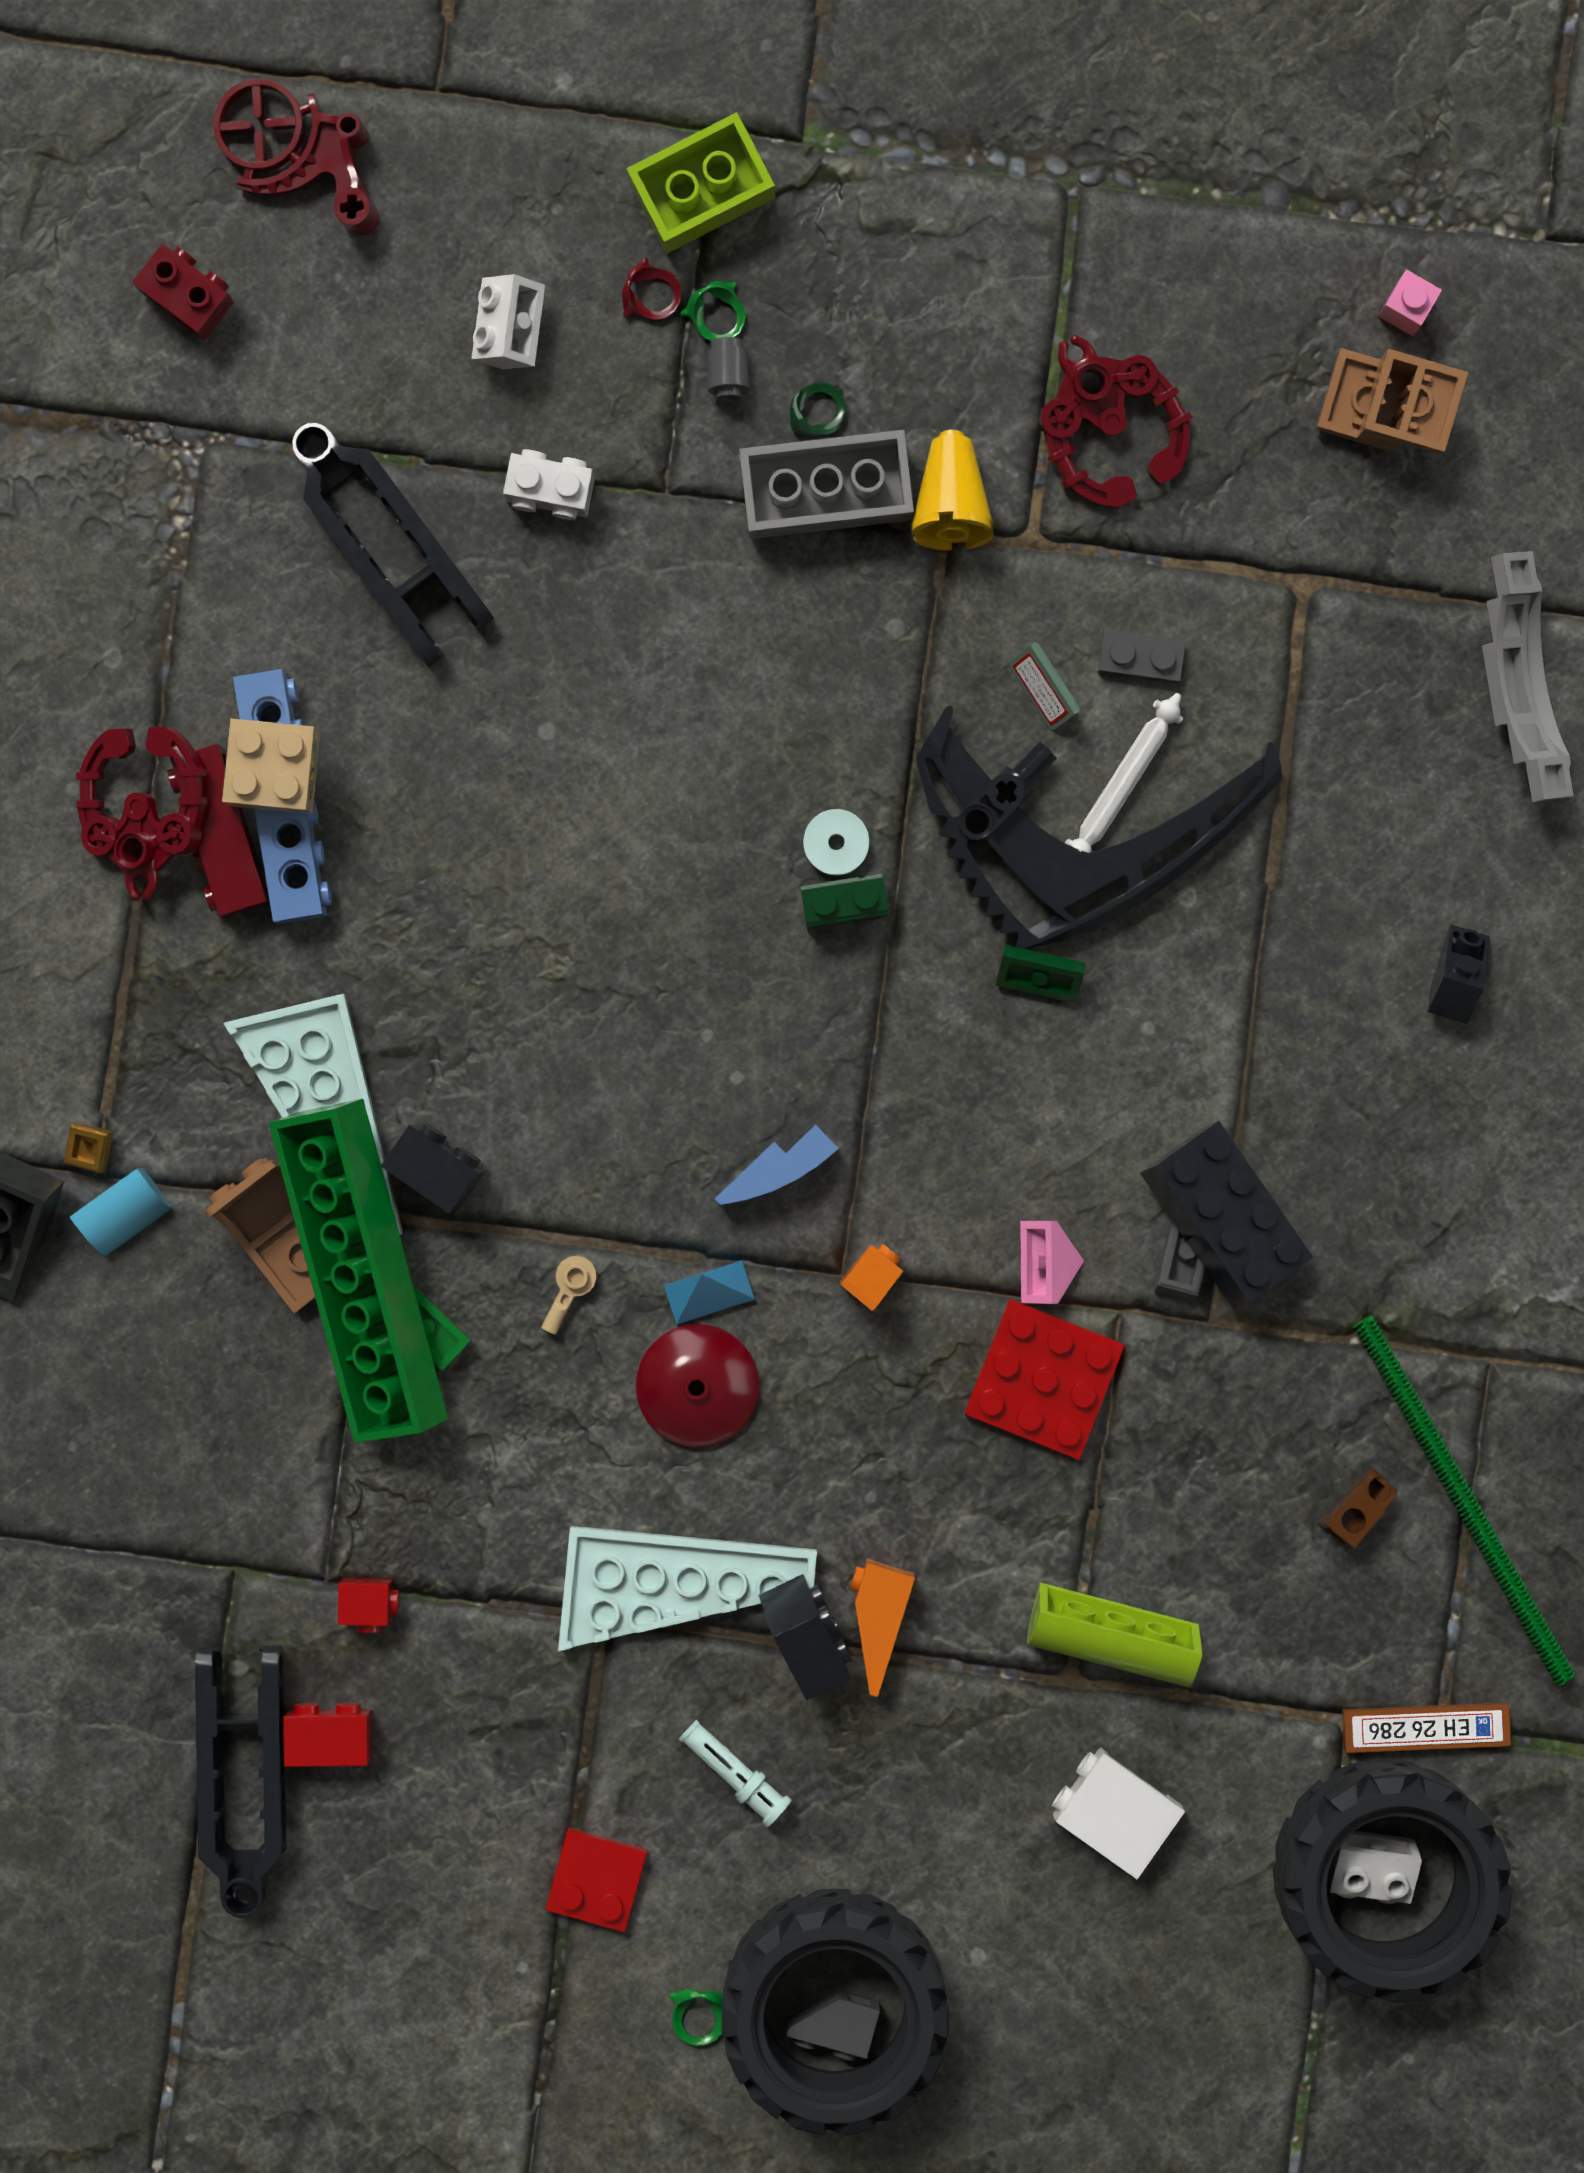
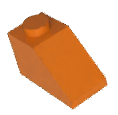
(872, 1275)

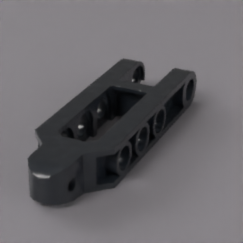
(329, 466)
(240, 1871)

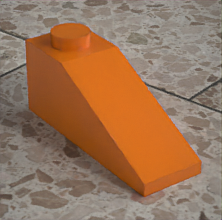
(880, 1606)

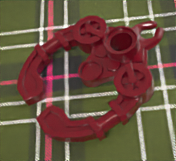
(1106, 411)
(140, 823)

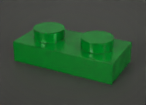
(443, 1335)

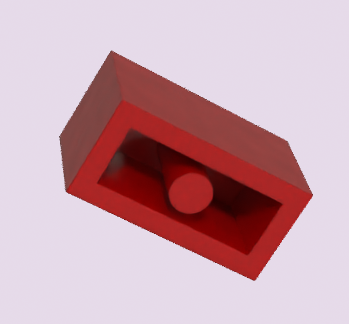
(327, 1736)

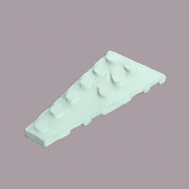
(309, 1060)
(652, 1581)

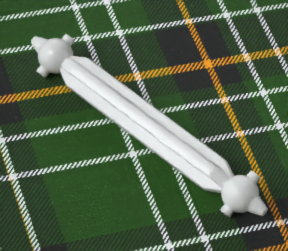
(1127, 774)

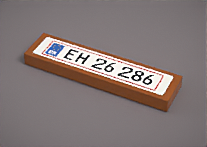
(1426, 1727)

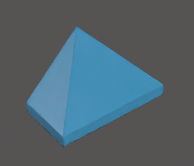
(709, 1292)

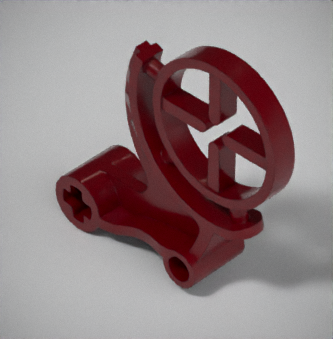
(328, 151)

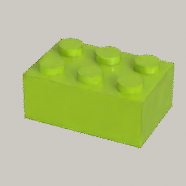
(701, 183)

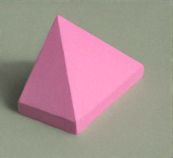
(1047, 1262)

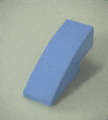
(776, 1168)

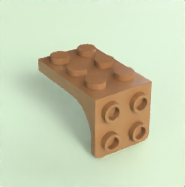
(264, 1225)

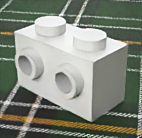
(508, 321)
(549, 485)
(1375, 1867)

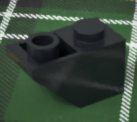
(1459, 974)

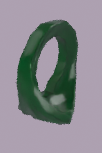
(801, 426)

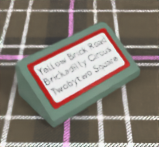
(1044, 686)

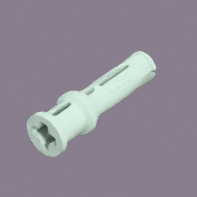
(754, 1783)

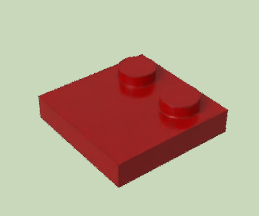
(596, 1879)

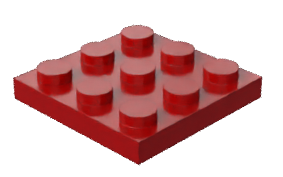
(1044, 1379)

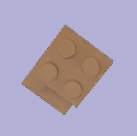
(1391, 401)

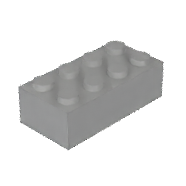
(826, 484)

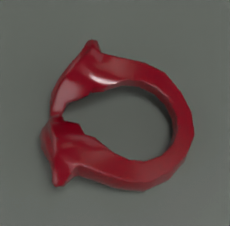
(642, 272)

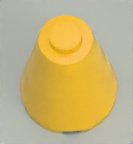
(952, 497)

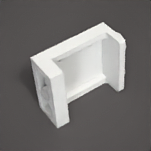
(1116, 1812)

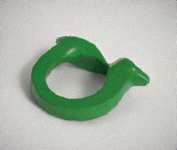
(720, 290)
(682, 2000)

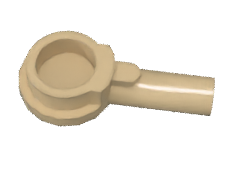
(575, 1278)

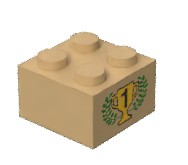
(271, 766)

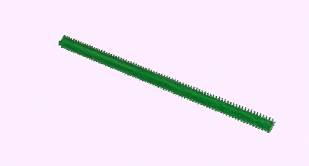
(1465, 1500)

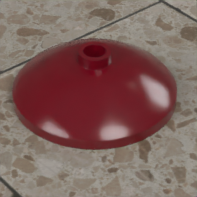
(703, 1355)

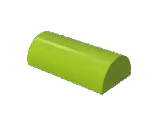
(1115, 1635)

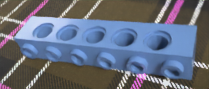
(253, 695)

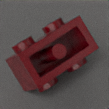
(184, 291)

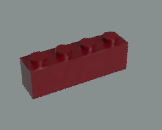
(226, 843)

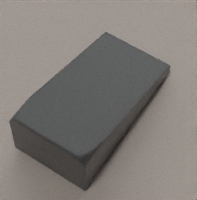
(1179, 1269)

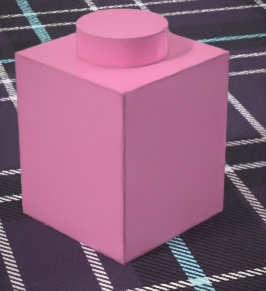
(1409, 303)

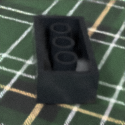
(1226, 1215)

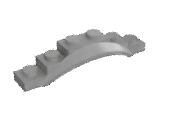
(1519, 680)

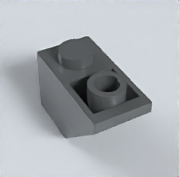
(838, 2023)

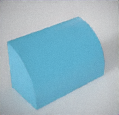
(121, 1212)

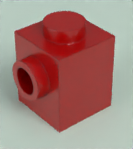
(367, 1603)

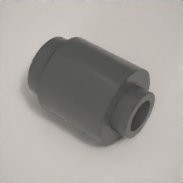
(727, 369)

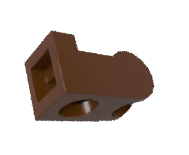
(1359, 1509)

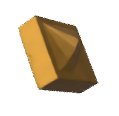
(88, 1147)

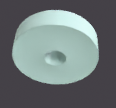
(836, 861)

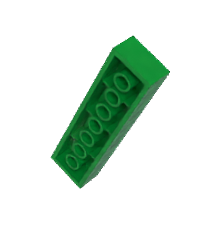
(358, 1271)

